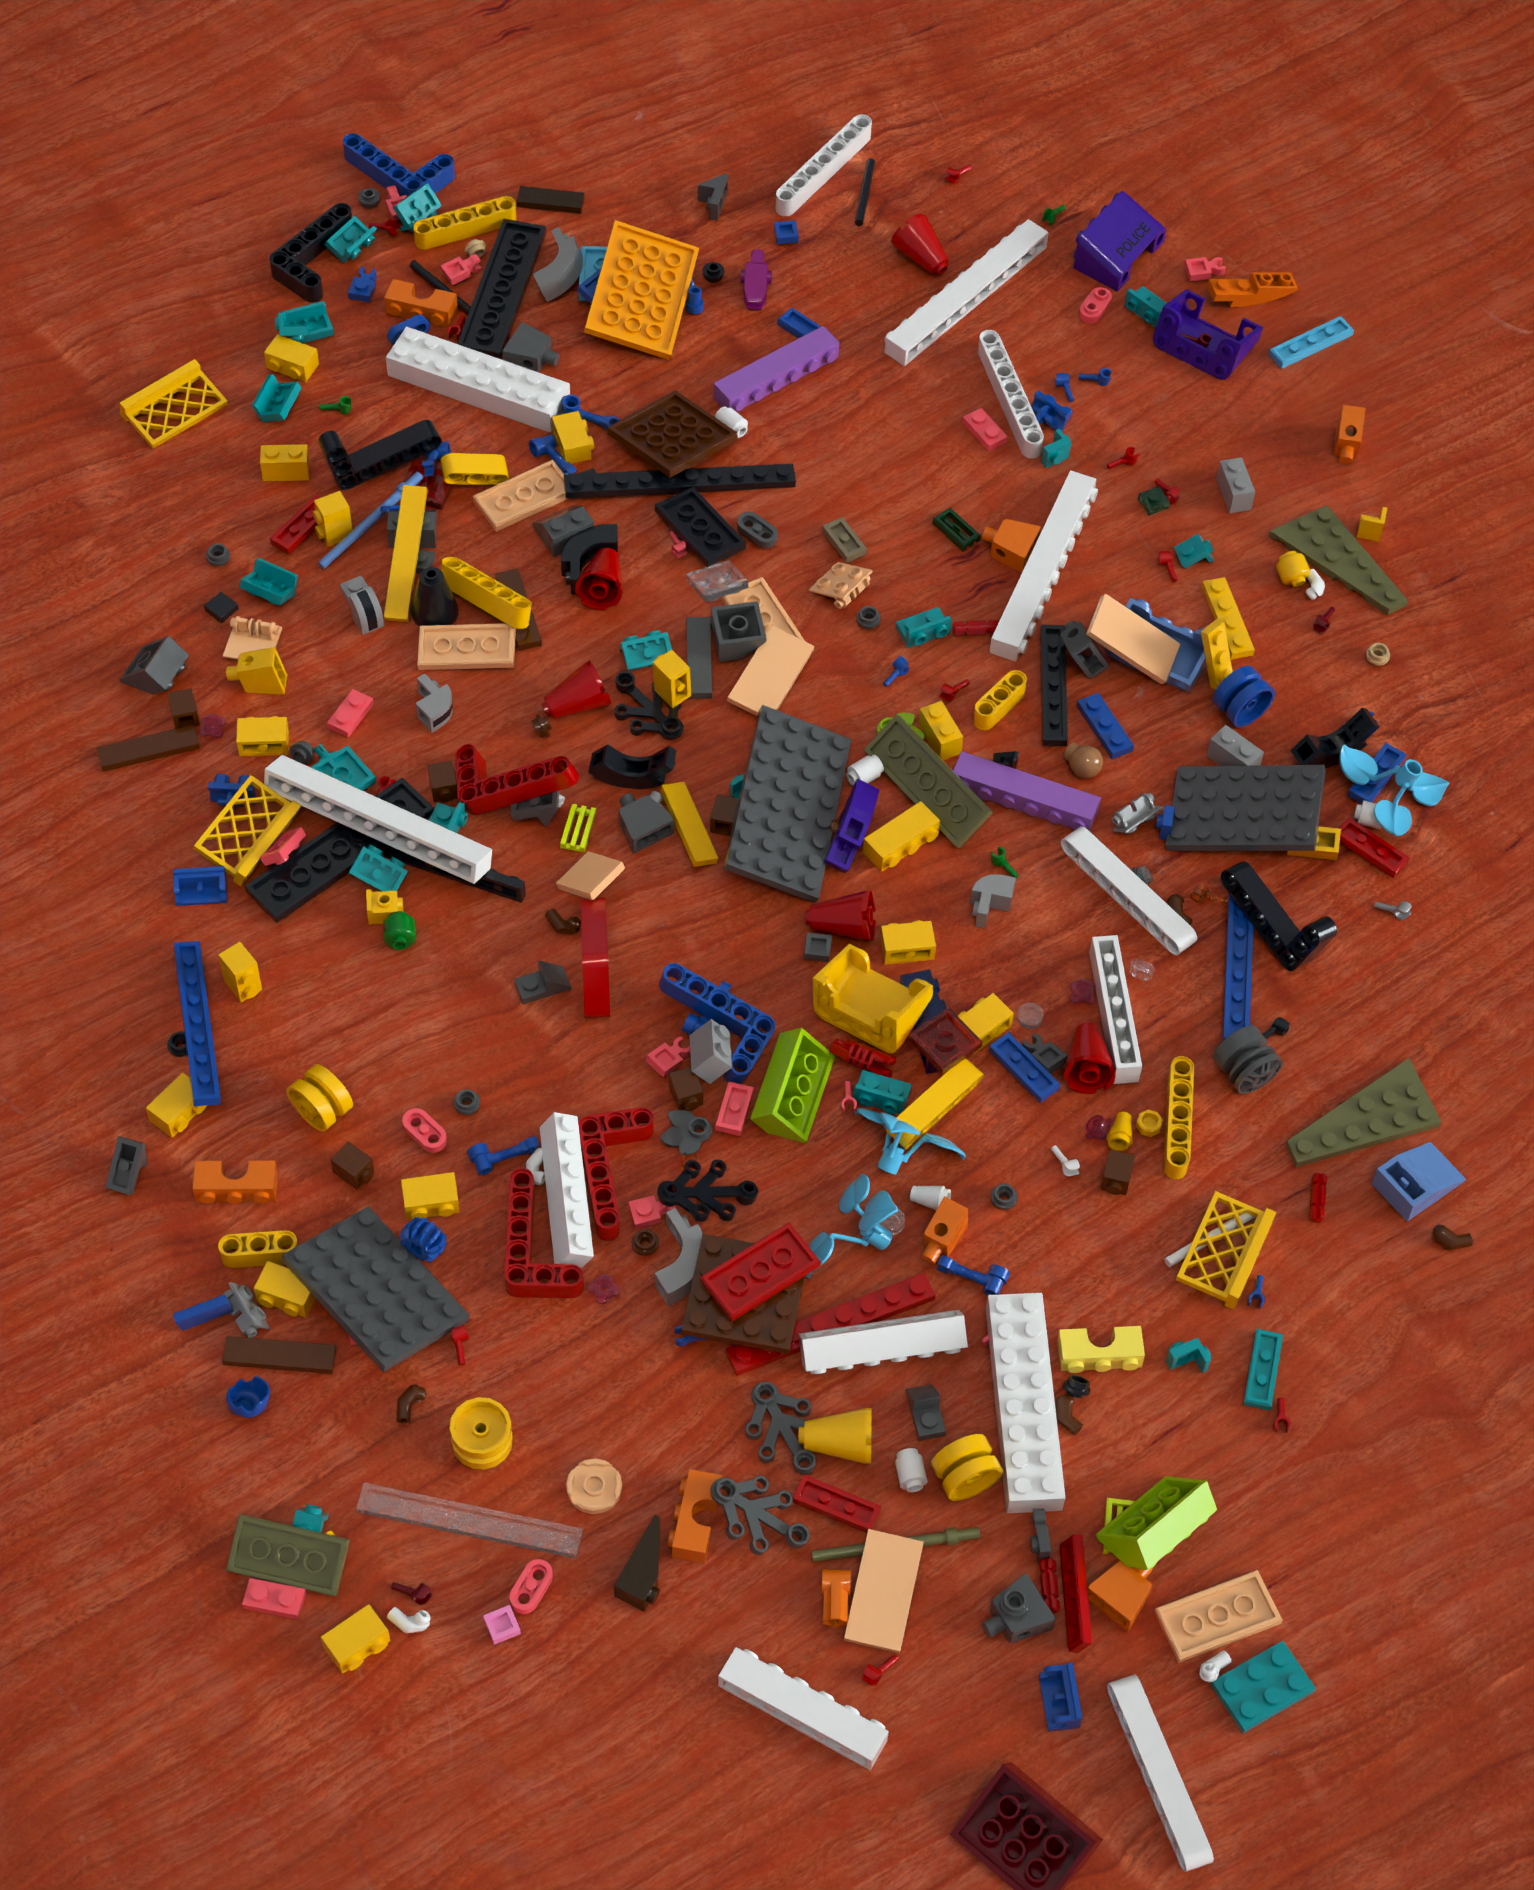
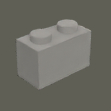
(1235, 485)
(1232, 749)
(710, 1051)

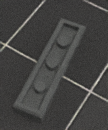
(699, 656)

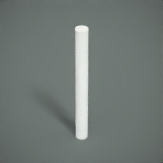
(1180, 1255)

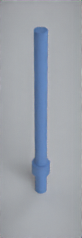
(368, 522)

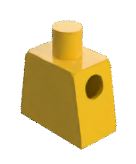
(259, 672)

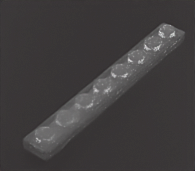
(470, 1520)

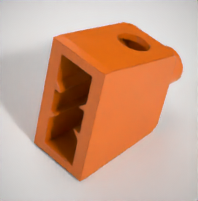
(1349, 439)
(1012, 542)
(944, 1230)
(1121, 1593)

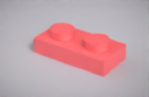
(985, 429)
(350, 713)
(283, 846)
(734, 1108)
(274, 1598)

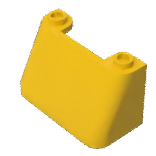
(867, 1001)

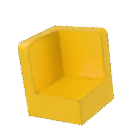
(1371, 527)

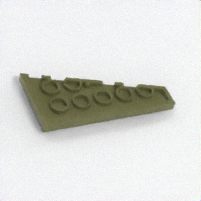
(1339, 555)
(1377, 1114)

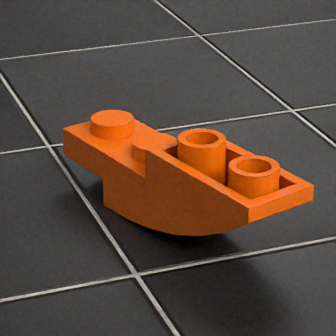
(1256, 290)

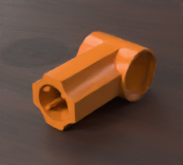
(835, 1592)

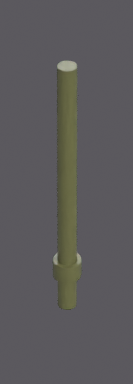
(950, 1536)

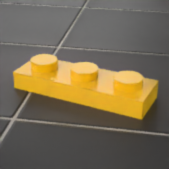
(1216, 652)

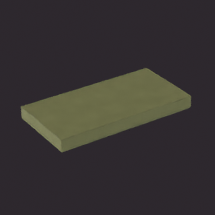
(288, 1554)

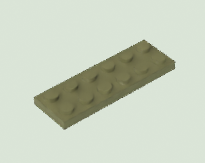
(929, 780)

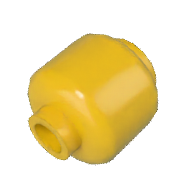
(1293, 569)

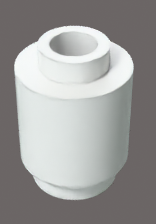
(733, 420)
(865, 769)
(1365, 815)
(910, 1470)

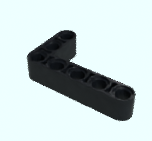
(290, 259)
(378, 457)
(1273, 924)

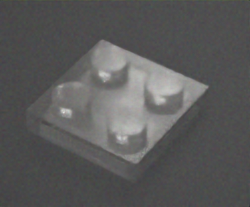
(717, 581)

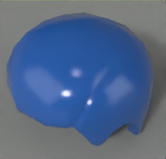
(248, 1397)

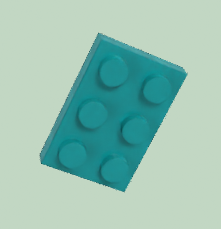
(1263, 1687)

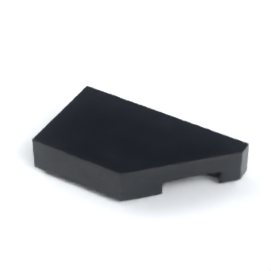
(1006, 758)

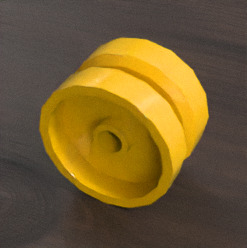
(319, 1097)
(481, 1433)
(967, 1467)

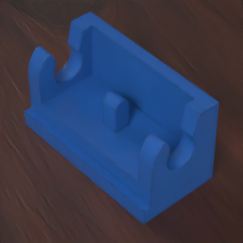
(200, 885)
(1060, 1697)

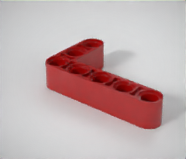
(511, 787)
(595, 958)
(599, 1165)
(522, 1244)

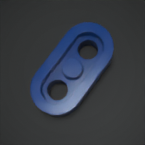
(416, 322)

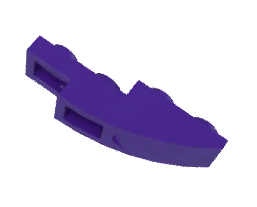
(852, 826)

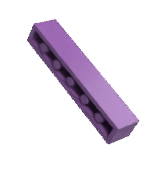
(776, 370)
(1027, 792)

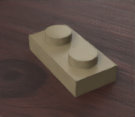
(844, 540)

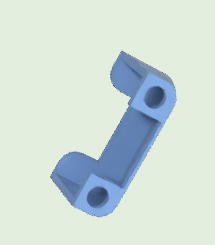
(1190, 656)

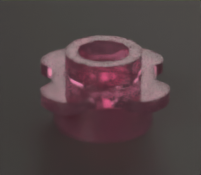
(209, 721)
(1082, 986)
(1098, 1127)
(600, 1282)

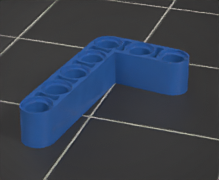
(388, 172)
(722, 1015)

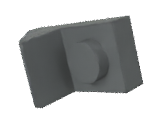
(714, 193)
(542, 807)
(547, 981)
(125, 1165)
(925, 1412)

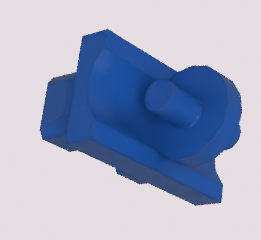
(1049, 411)
(222, 790)

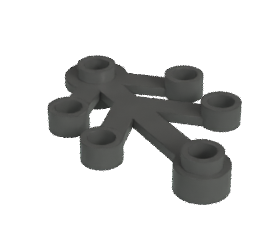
(780, 1423)
(755, 1511)

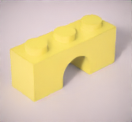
(1079, 1354)

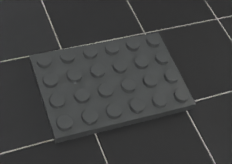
(1246, 808)
(375, 1288)

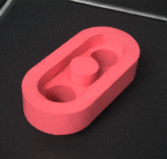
(1095, 305)
(426, 1131)
(529, 1587)

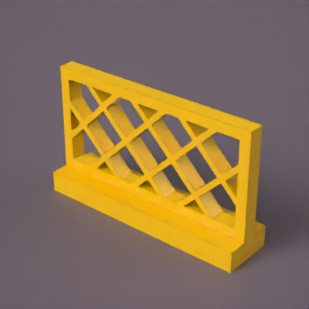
(160, 391)
(267, 836)
(1244, 1262)

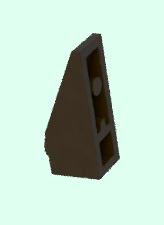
(639, 1578)

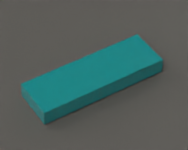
(1263, 1369)

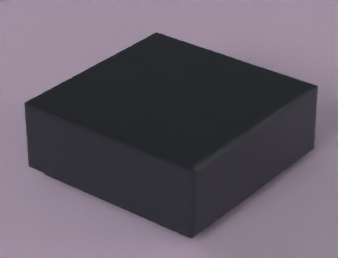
(221, 607)

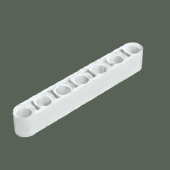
(823, 165)
(1010, 394)
(1129, 890)
(1160, 1773)

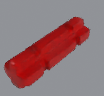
(974, 627)
(1318, 1197)
(1049, 1584)

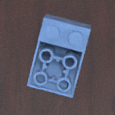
(1416, 1179)

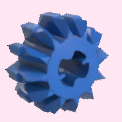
(423, 1239)

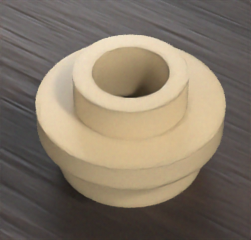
(475, 247)
(1380, 650)

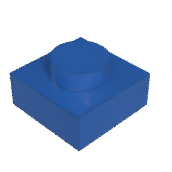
(786, 232)
(1164, 822)

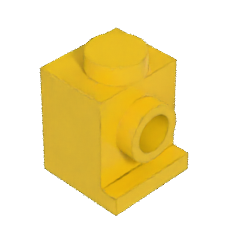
(382, 905)

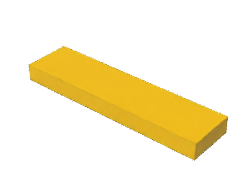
(689, 824)

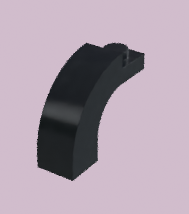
(582, 549)
(1327, 748)
(629, 771)

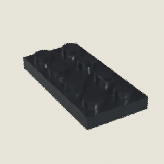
(700, 526)

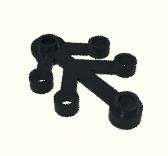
(647, 710)
(744, 1193)

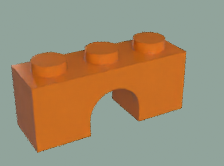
(437, 309)
(255, 1186)
(691, 1539)

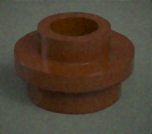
(541, 725)
(645, 1235)

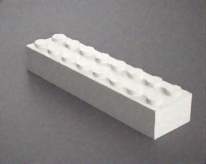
(477, 379)
(1025, 1403)

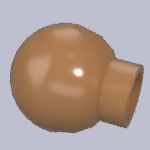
(1084, 760)

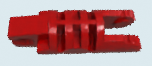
(862, 1056)

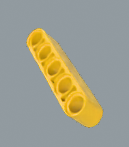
(463, 222)
(486, 593)
(938, 1100)
(1175, 1127)

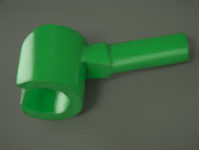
(1050, 214)
(343, 406)
(1001, 861)

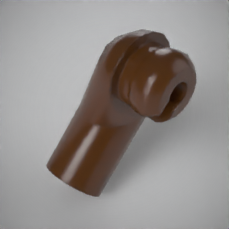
(1176, 903)
(568, 926)
(1449, 1239)
(404, 1402)
(1064, 1414)

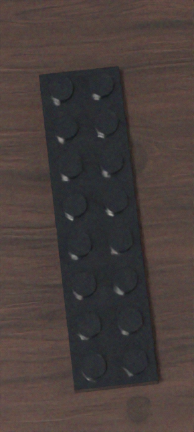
(502, 287)
(324, 859)

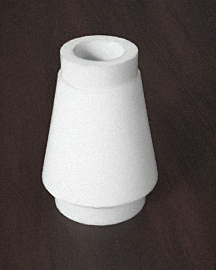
(929, 1195)

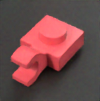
(393, 199)
(459, 269)
(647, 1211)

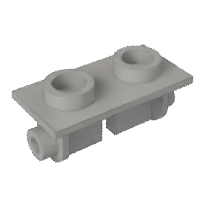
(1128, 820)
(252, 1315)

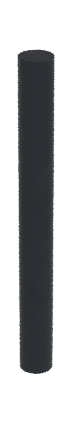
(863, 199)
(436, 283)

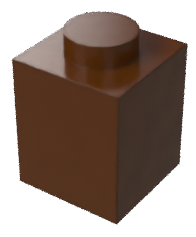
(183, 708)
(442, 781)
(722, 815)
(686, 1089)
(352, 1165)
(1117, 1172)

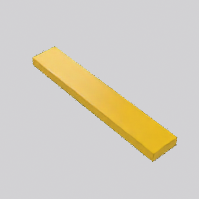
(405, 553)

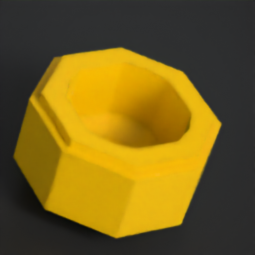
(1149, 1123)

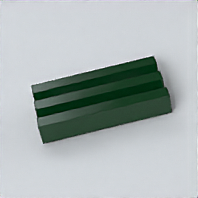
(953, 531)

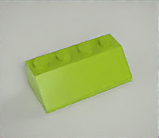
(793, 1086)
(1158, 1521)

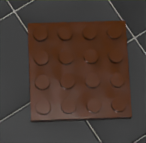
(672, 433)
(764, 1327)

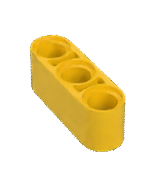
(474, 469)
(999, 700)
(246, 1243)

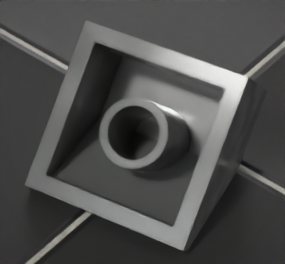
(561, 527)
(429, 528)
(737, 630)
(155, 666)

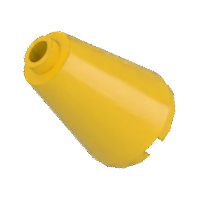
(840, 1435)

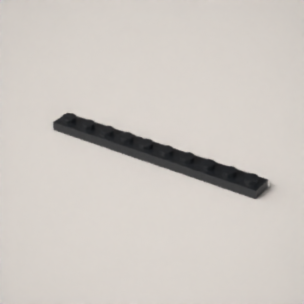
(700, 478)

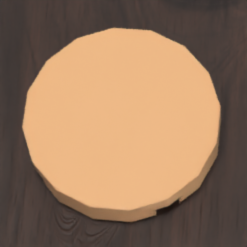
(594, 1486)

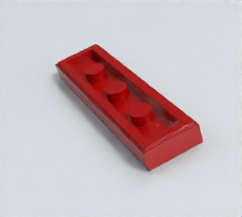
(1075, 1593)

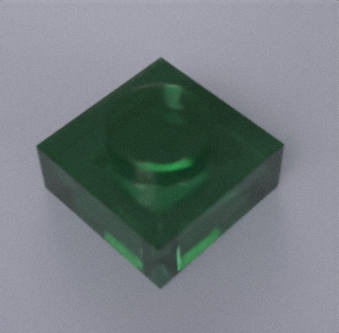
(1153, 500)

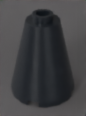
(433, 600)

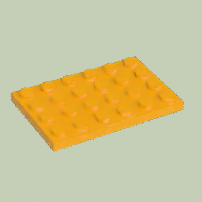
(641, 290)

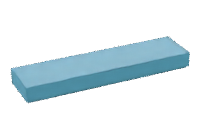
(1311, 342)

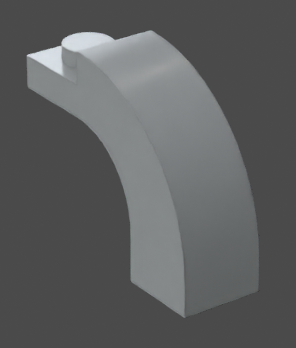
(564, 270)
(676, 1279)

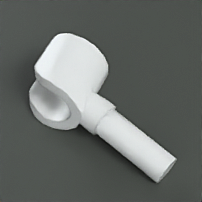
(1069, 1167)

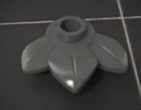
(682, 1131)

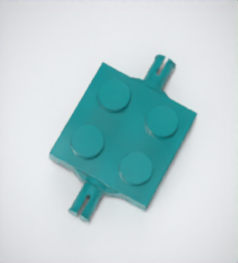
(345, 767)

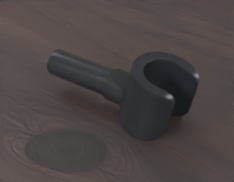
(1279, 1025)

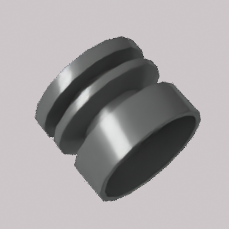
(1247, 1059)

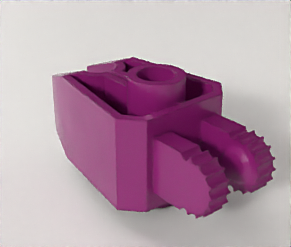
(755, 280)

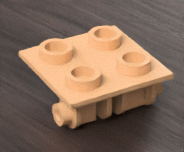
(842, 583)
(250, 636)

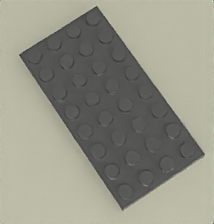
(787, 804)

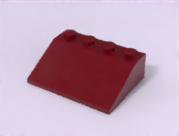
(1025, 1833)

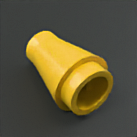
(1120, 1134)

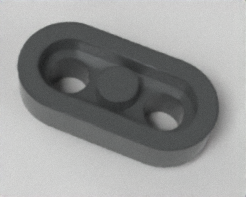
(760, 530)

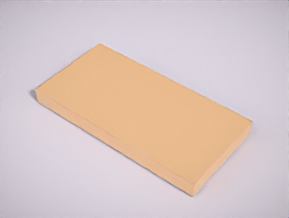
(522, 496)
(770, 608)
(1133, 639)
(466, 646)
(771, 672)
(883, 1591)
(1218, 1616)

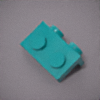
(349, 239)
(315, 316)
(275, 399)
(270, 582)

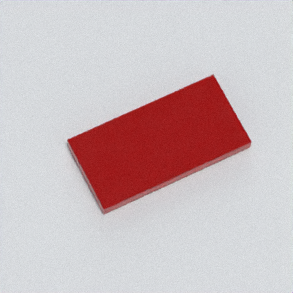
(760, 1271)

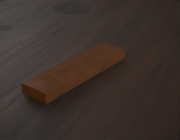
(529, 636)
(148, 748)
(279, 1355)

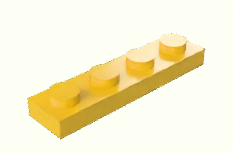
(1225, 608)

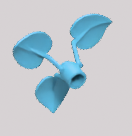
(1392, 817)
(892, 1152)
(876, 1211)

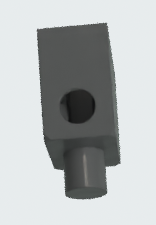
(530, 349)
(1076, 642)
(643, 821)
(1035, 1621)

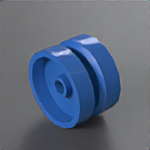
(1243, 696)

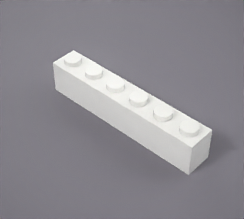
(1115, 1008)
(566, 1190)
(883, 1341)
(803, 1708)

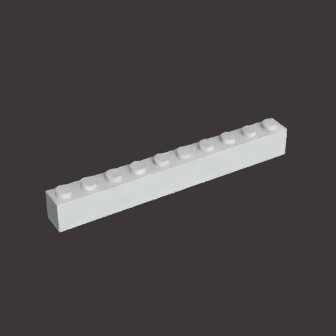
(965, 292)
(1043, 566)
(378, 819)

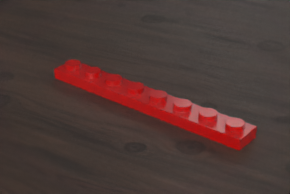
(863, 1310)

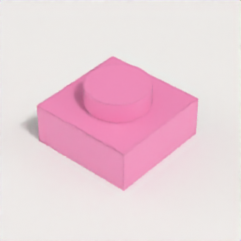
(501, 1624)

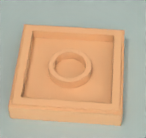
(590, 875)

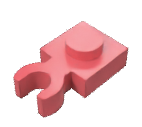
(1203, 269)
(667, 1058)

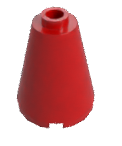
(921, 244)
(601, 581)
(577, 693)
(845, 916)
(1089, 1061)

